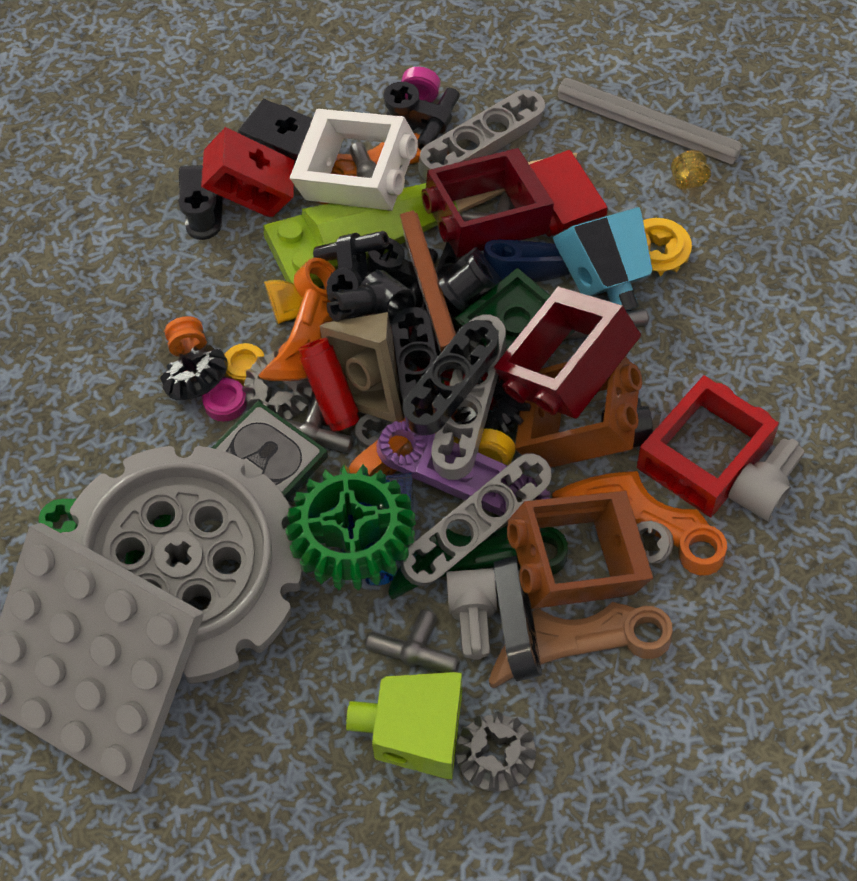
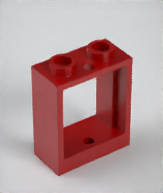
(686, 477)

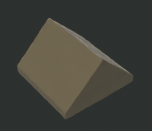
(368, 363)

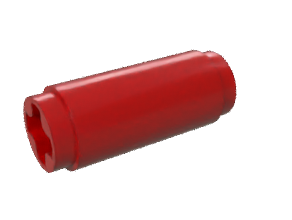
(329, 384)

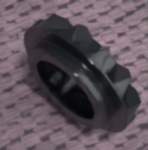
(183, 384)

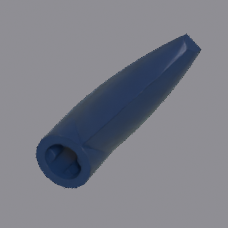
(535, 259)

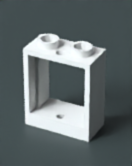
(322, 144)

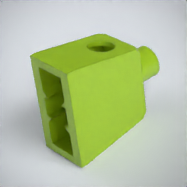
(413, 721)

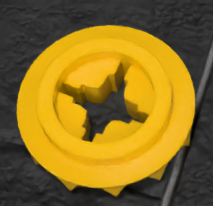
(677, 243)

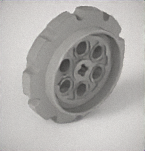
(209, 484)

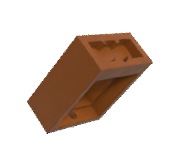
(541, 433)
(617, 536)

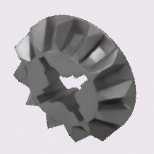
(283, 404)
(488, 771)

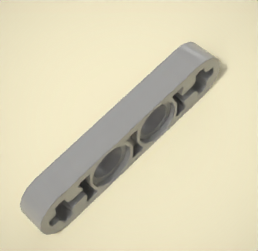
(478, 131)
(471, 433)
(476, 519)

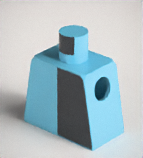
(607, 255)

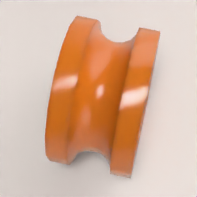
(184, 334)

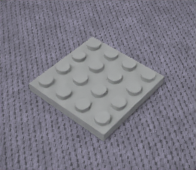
(91, 655)

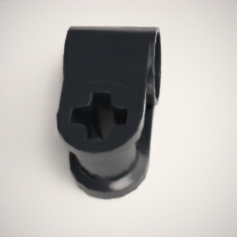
(200, 206)
(468, 279)

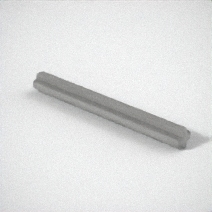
(649, 120)

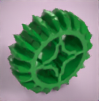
(313, 525)

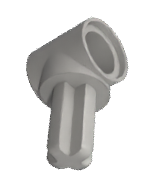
(766, 483)
(472, 602)

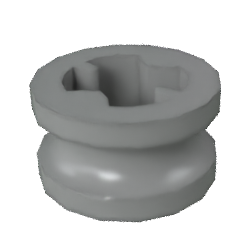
(665, 543)

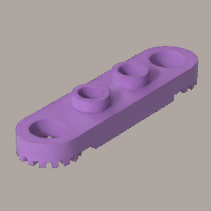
(421, 466)

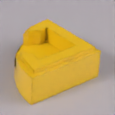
(283, 299)

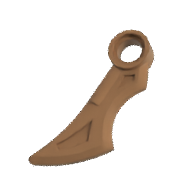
(603, 631)

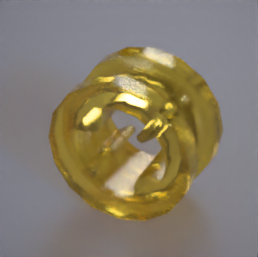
(690, 169)

